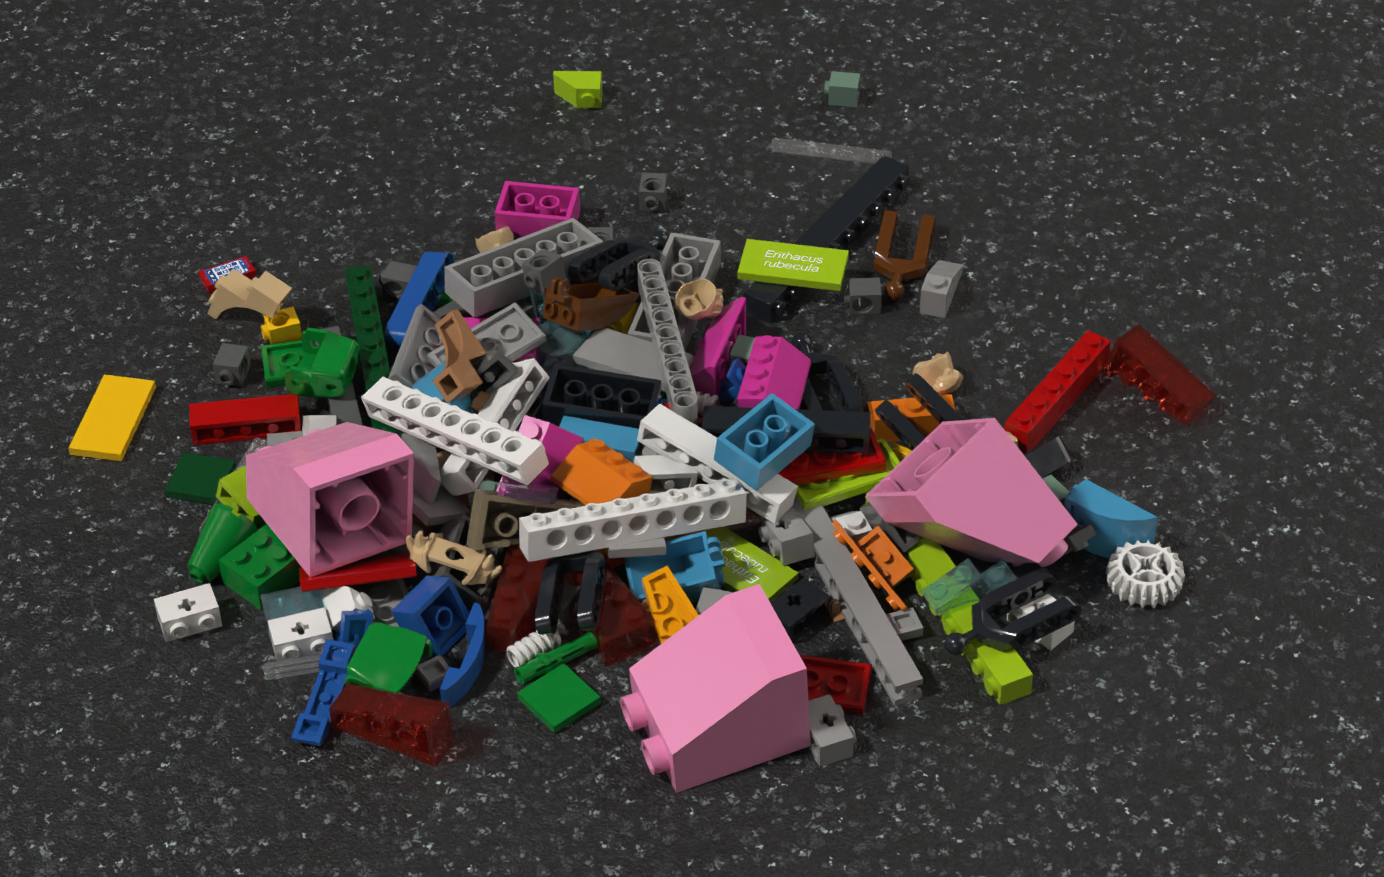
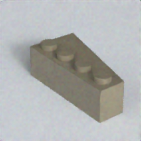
(496, 518)

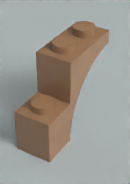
(461, 353)

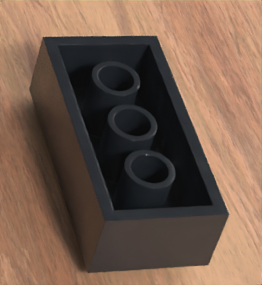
(599, 396)

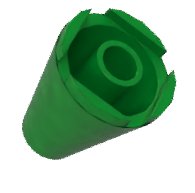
(218, 537)

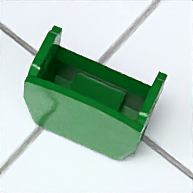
(325, 367)
(387, 657)

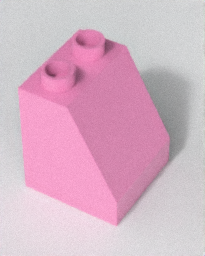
(334, 494)
(975, 496)
(720, 693)

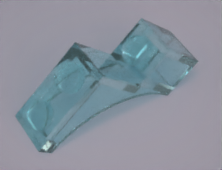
(965, 585)

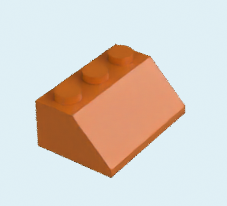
(912, 410)
(600, 474)

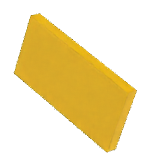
(112, 417)

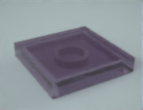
(530, 492)

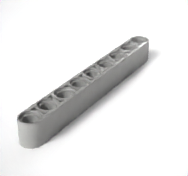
(667, 340)

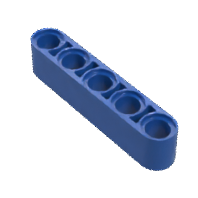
(423, 288)

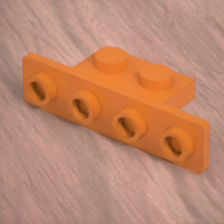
(882, 558)

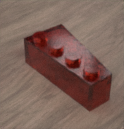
(1158, 375)
(514, 599)
(623, 621)
(395, 721)

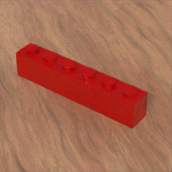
(1058, 390)

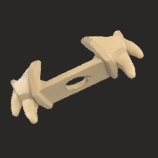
(476, 564)

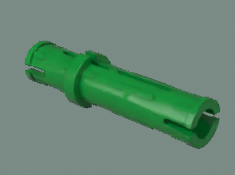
(548, 661)

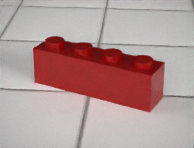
(243, 419)

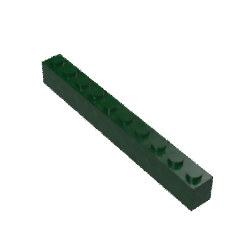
(368, 332)

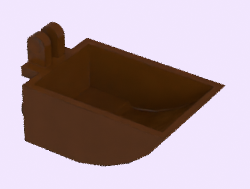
(585, 304)

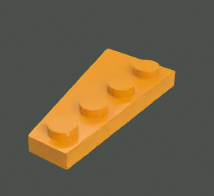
(667, 603)

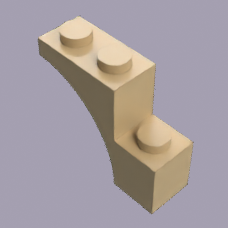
(260, 294)

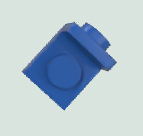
(732, 382)
(354, 626)

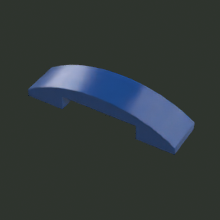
(459, 681)
(315, 722)

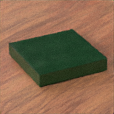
(198, 477)

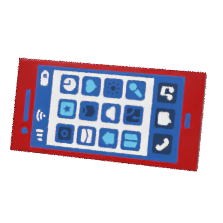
(211, 275)

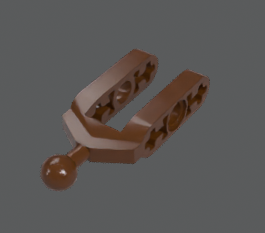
(902, 269)

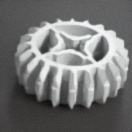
(1145, 574)

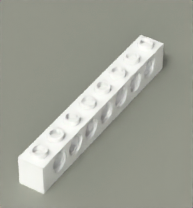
(456, 430)
(632, 519)

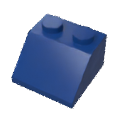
(434, 611)

